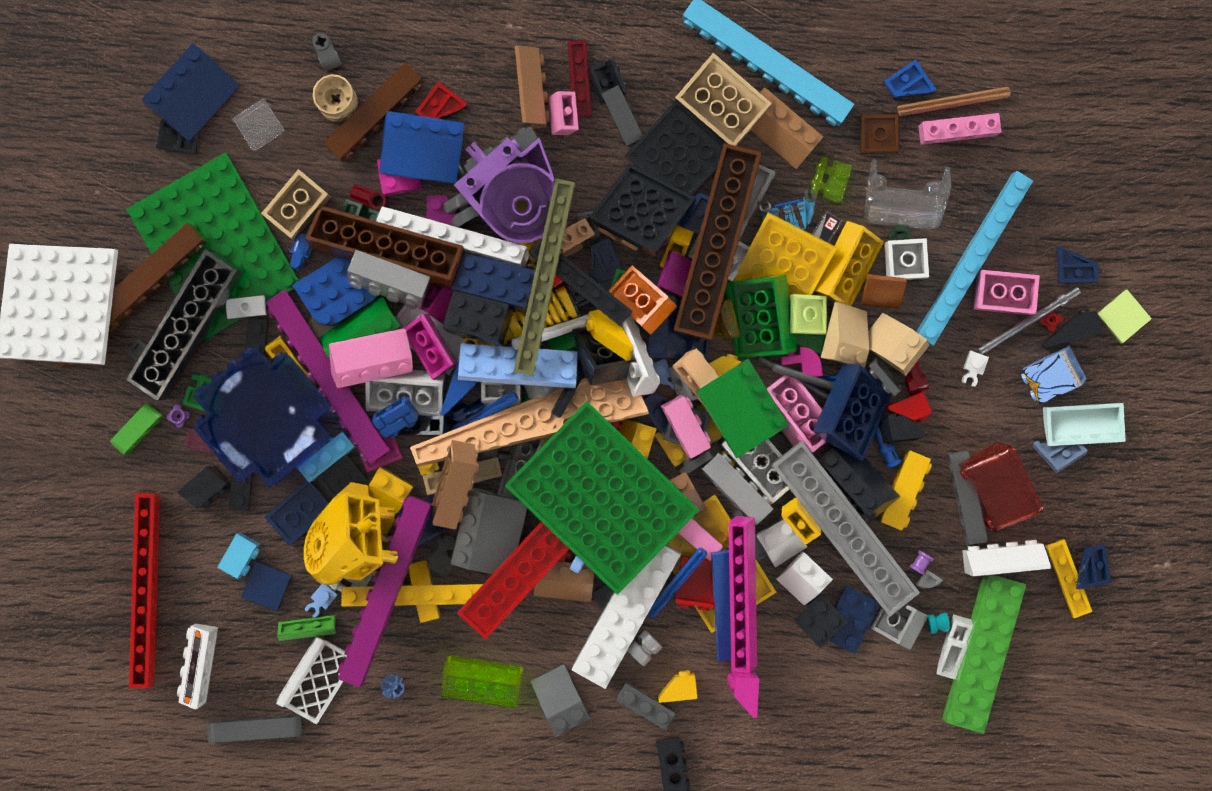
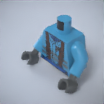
(796, 212)

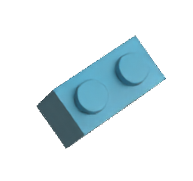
(239, 555)

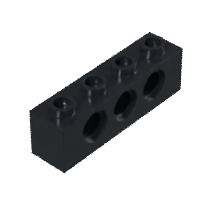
(664, 748)

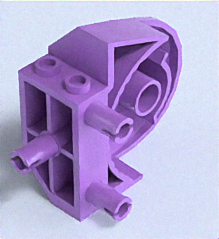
(505, 179)

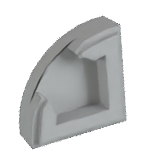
(928, 580)

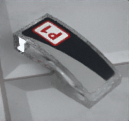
(827, 226)

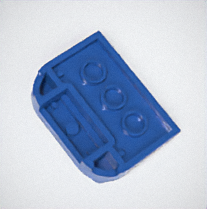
(330, 295)

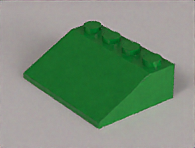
(762, 316)
(742, 408)

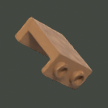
(575, 236)

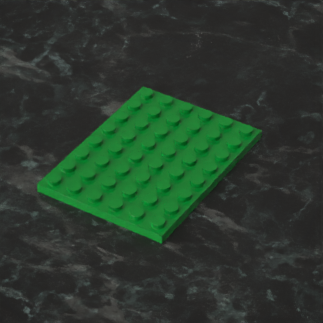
(229, 220)
(602, 497)

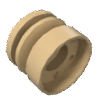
(332, 88)

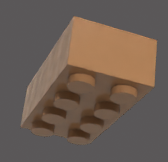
(454, 484)

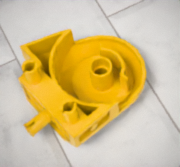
(347, 537)

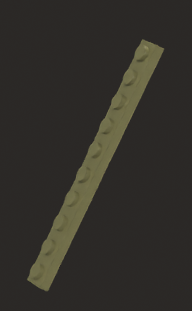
(544, 277)

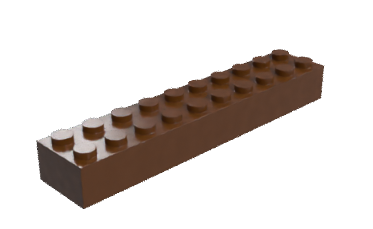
(717, 242)

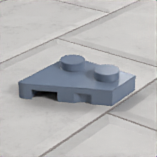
(1059, 456)

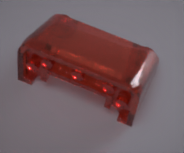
(1002, 486)

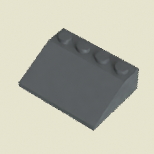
(488, 531)

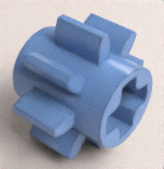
(392, 686)

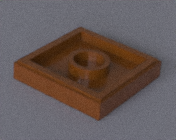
(879, 133)

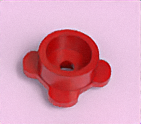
(1051, 325)

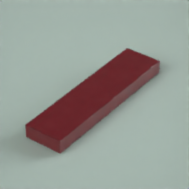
(579, 77)

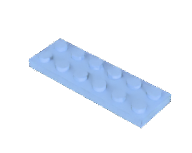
(497, 365)

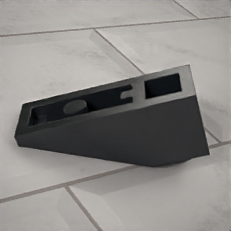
(1078, 327)
(429, 426)

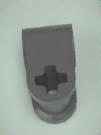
(328, 54)

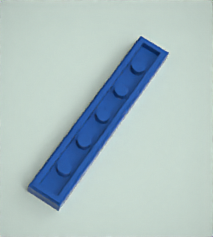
(721, 595)

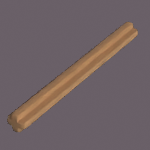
(953, 101)

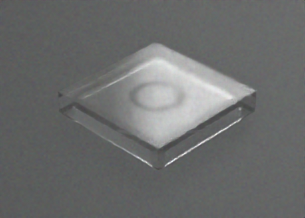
(258, 124)

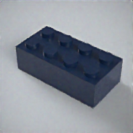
(494, 281)

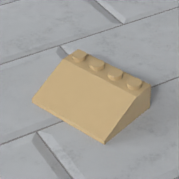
(723, 100)

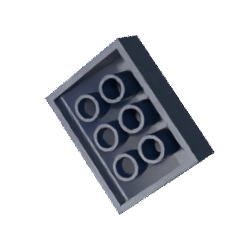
(190, 92)
(663, 341)
(852, 411)

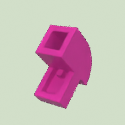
(808, 360)

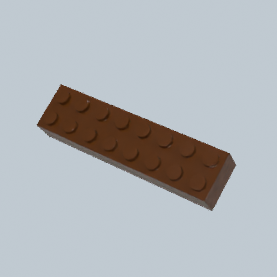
(343, 233)

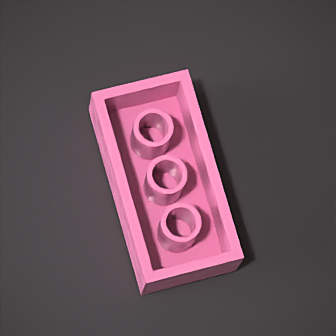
(799, 411)

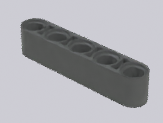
(967, 502)
(254, 728)

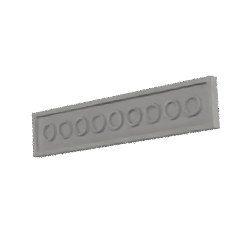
(845, 528)

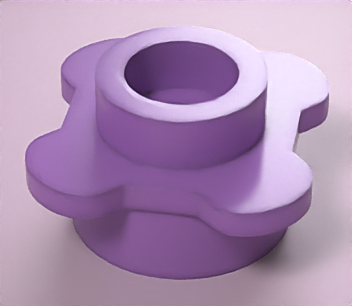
(173, 416)

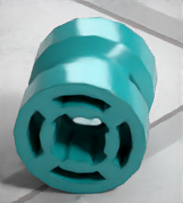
(937, 623)

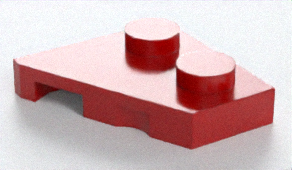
(440, 103)

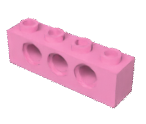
(959, 128)

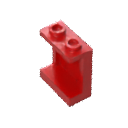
(698, 587)

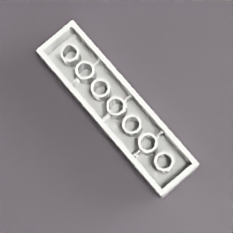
(623, 619)

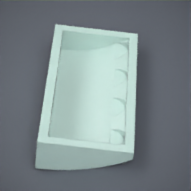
(1084, 424)

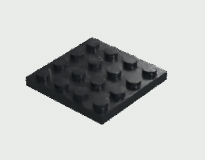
(678, 149)
(642, 209)

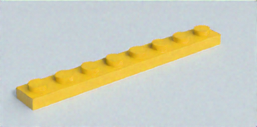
(415, 595)

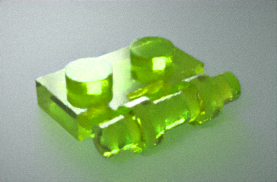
(836, 181)

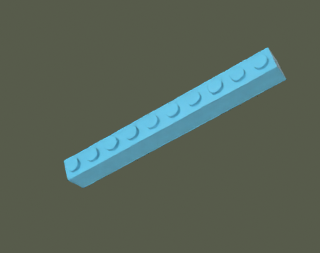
(767, 61)
(974, 257)

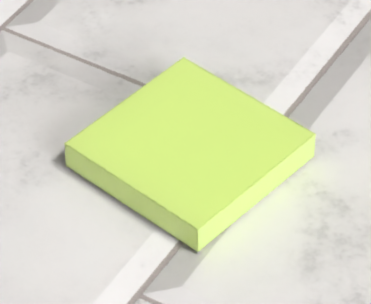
(808, 314)
(1123, 316)

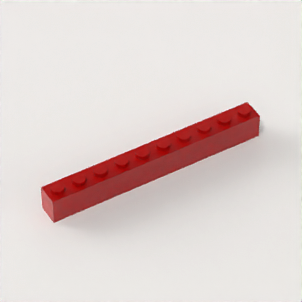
(144, 590)

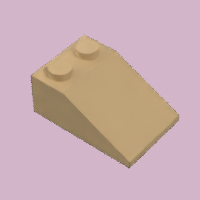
(847, 336)
(896, 343)

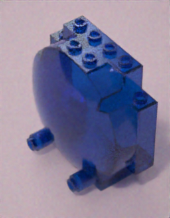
(262, 416)

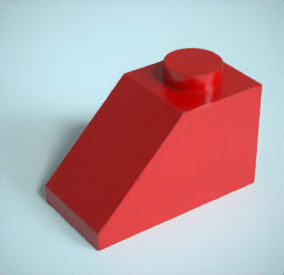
(913, 407)

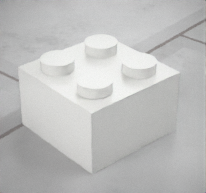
(907, 259)

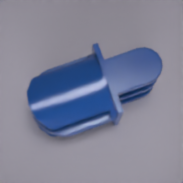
(300, 251)

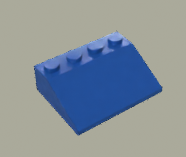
(421, 147)

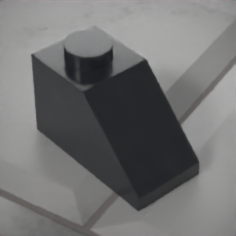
(899, 429)

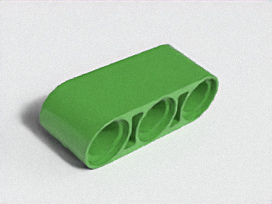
(136, 429)

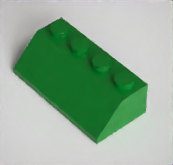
(370, 320)

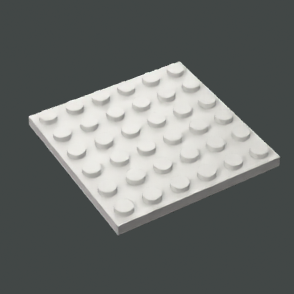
(57, 303)

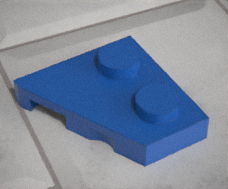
(909, 82)

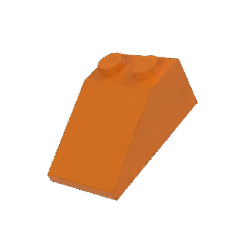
(645, 299)

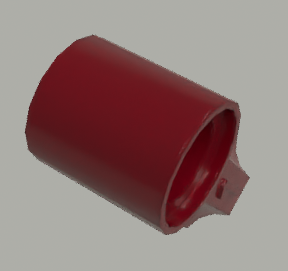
(367, 197)
(916, 380)

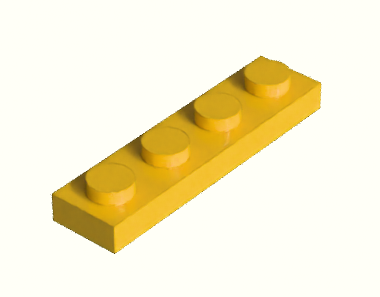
(1067, 578)

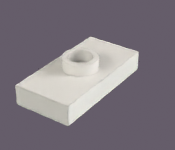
(246, 307)

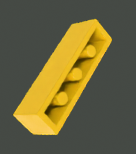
(907, 484)

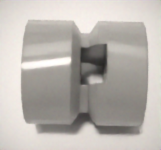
(644, 647)

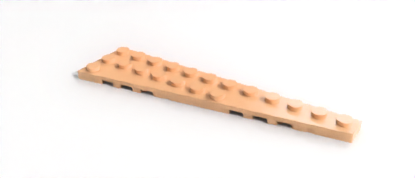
(534, 420)

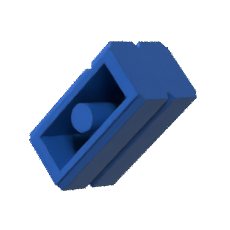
(395, 417)

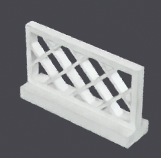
(299, 676)

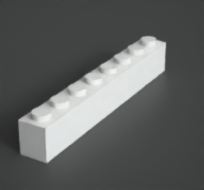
(473, 242)

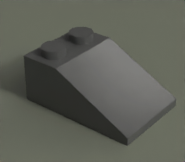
(560, 699)

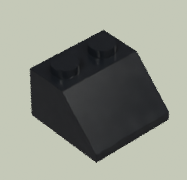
(204, 487)

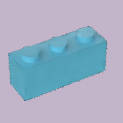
(327, 457)

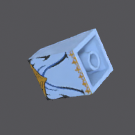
(1053, 375)

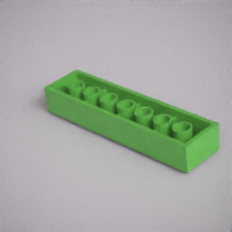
(986, 652)

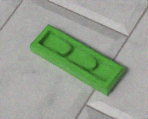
(307, 628)

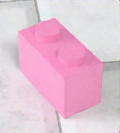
(563, 113)

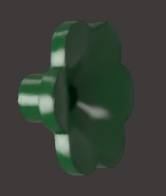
(900, 233)

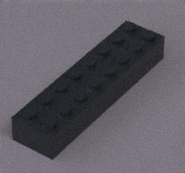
(185, 325)

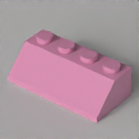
(370, 358)

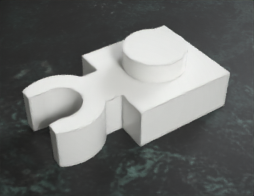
(975, 365)

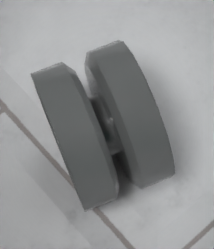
(467, 213)

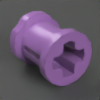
(921, 562)

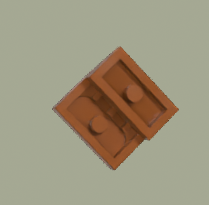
(883, 291)

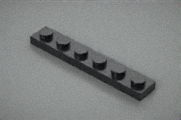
(588, 288)

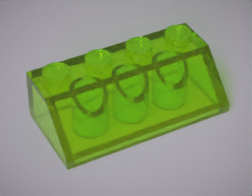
(481, 681)

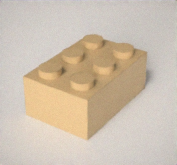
(296, 204)

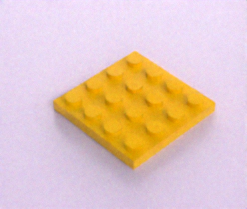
(786, 250)

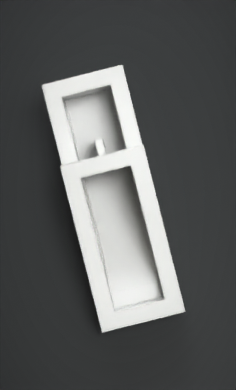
(954, 646)

